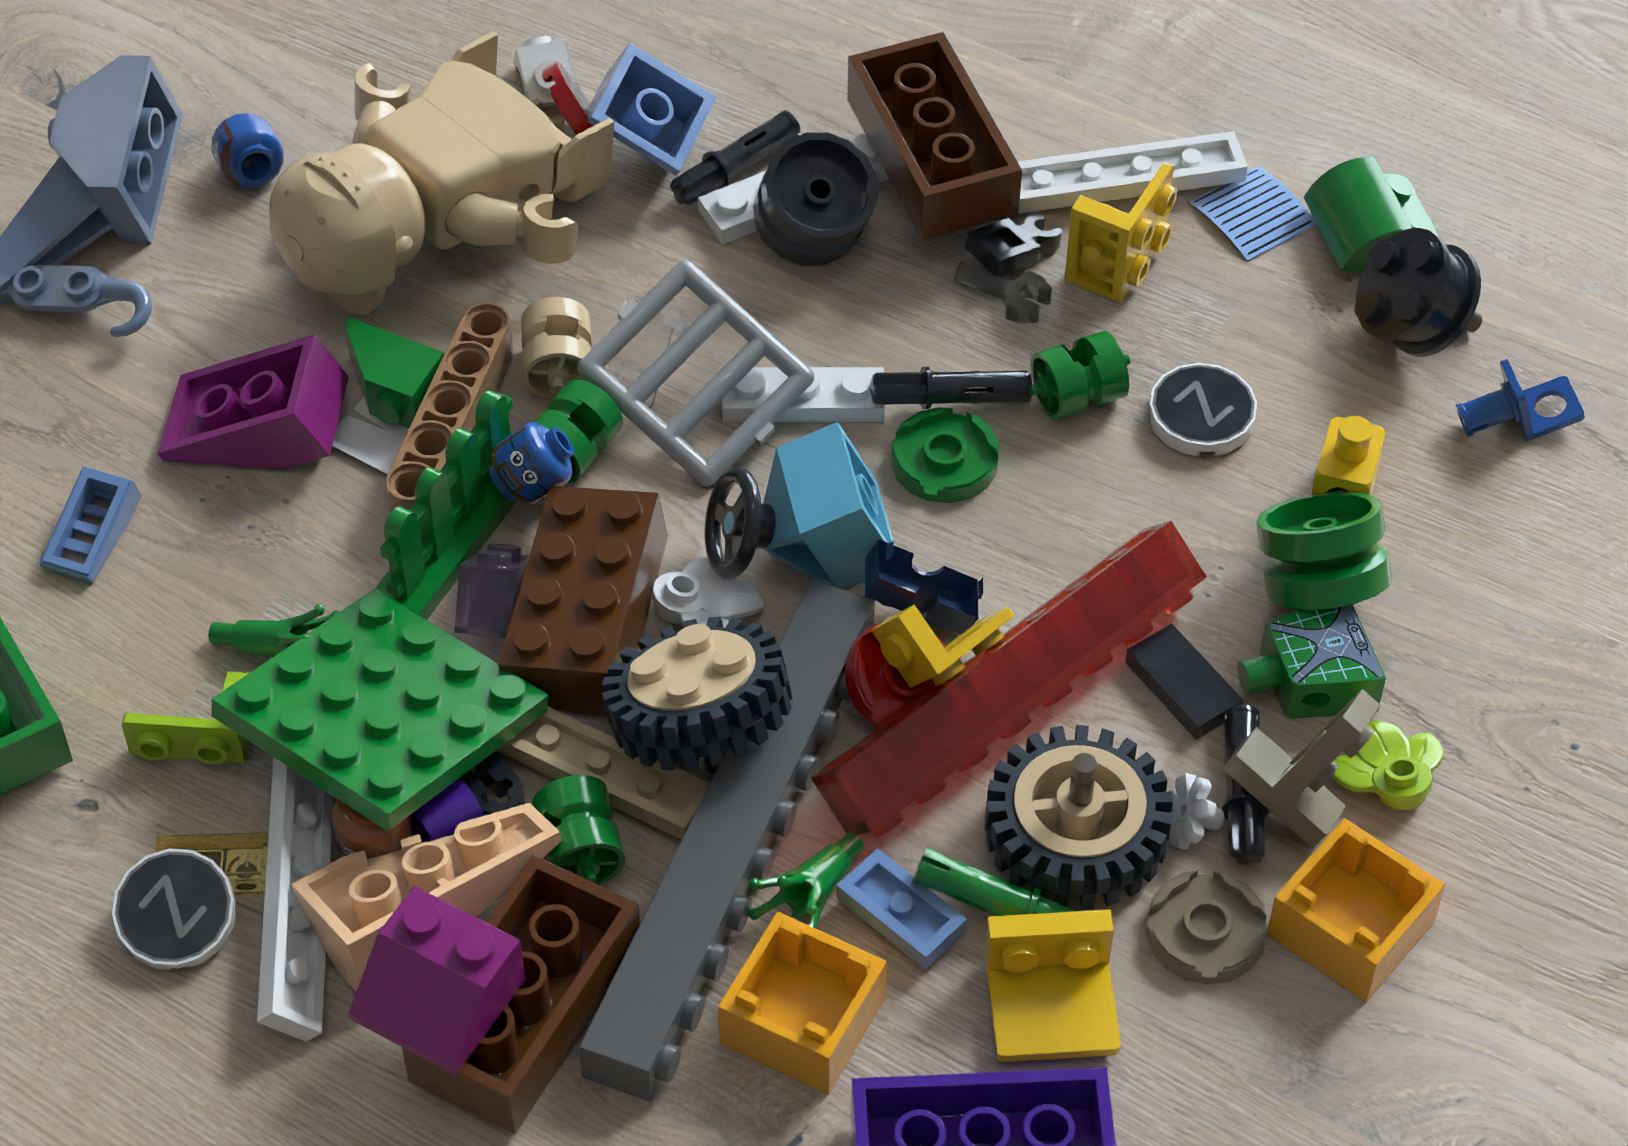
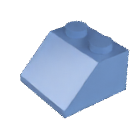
(651, 108)

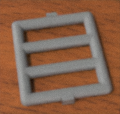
(721, 308)

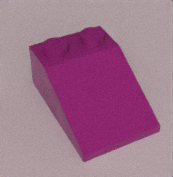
(258, 409)

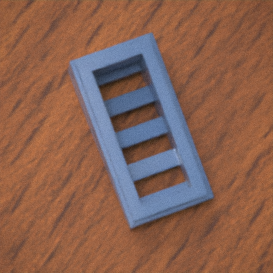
(89, 486)

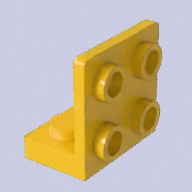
(1113, 247)
(1051, 985)

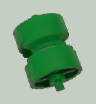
(1072, 377)
(586, 418)
(583, 815)

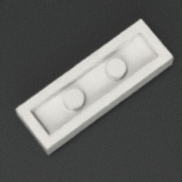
(834, 396)

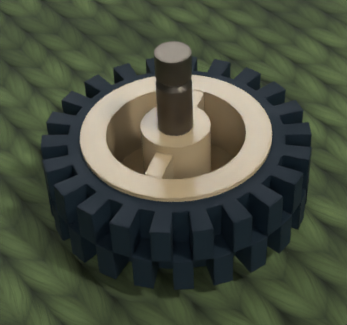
(697, 693)
(1078, 816)

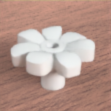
(1192, 811)

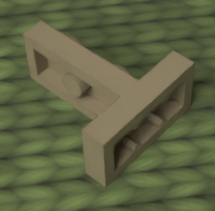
(1295, 785)

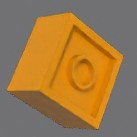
(1355, 909)
(802, 1002)

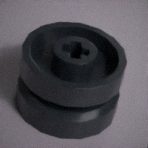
(815, 198)

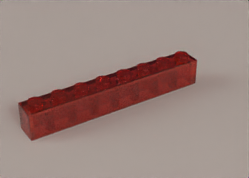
(1003, 684)

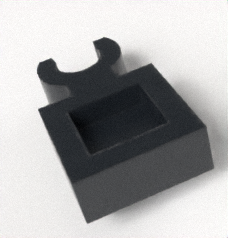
(1009, 247)

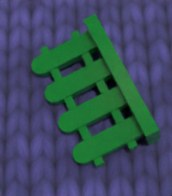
(452, 509)

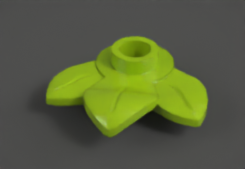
(1392, 766)

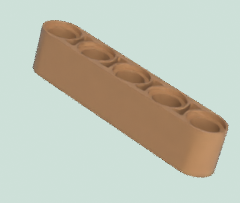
(470, 367)

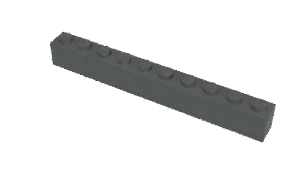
(726, 844)

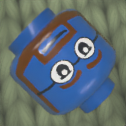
(247, 150)
(531, 462)

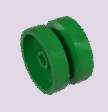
(1324, 550)

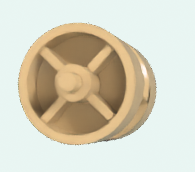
(553, 343)

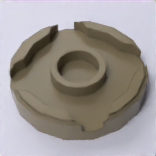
(1206, 927)

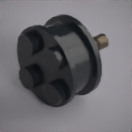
(1418, 292)

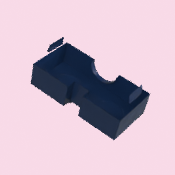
(941, 596)

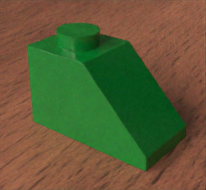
(390, 371)

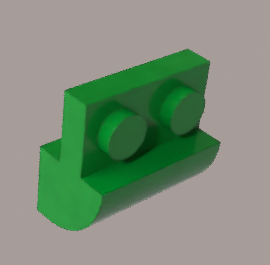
(1360, 207)

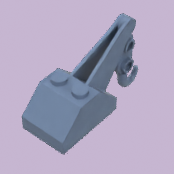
(111, 174)

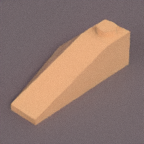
(467, 869)

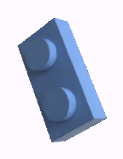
(901, 910)

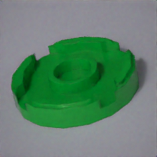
(944, 455)

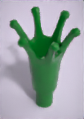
(265, 636)
(812, 882)

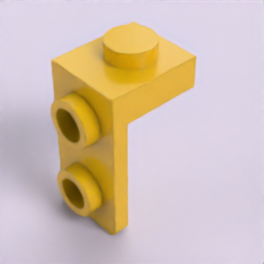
(919, 655)

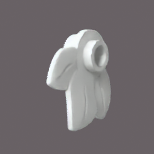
(703, 594)

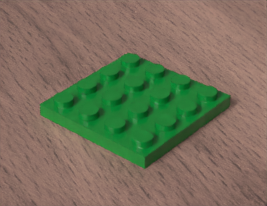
(380, 708)

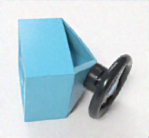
(815, 516)

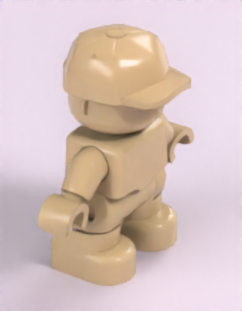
(446, 168)

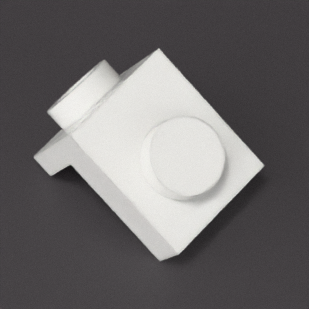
(533, 59)

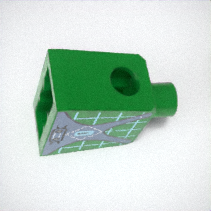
(1314, 662)

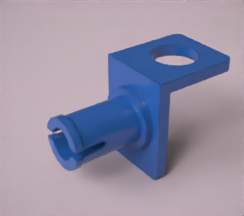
(1519, 404)

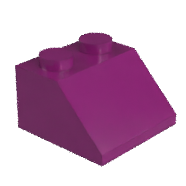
(437, 980)

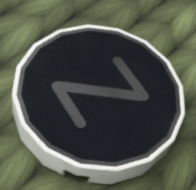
(1202, 409)
(174, 909)

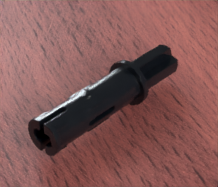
(723, 165)
(950, 387)
(1240, 807)

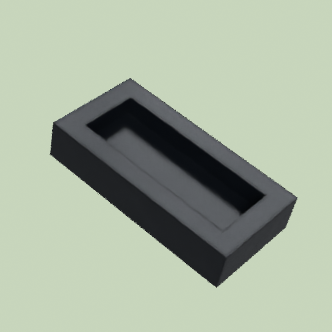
(1182, 680)

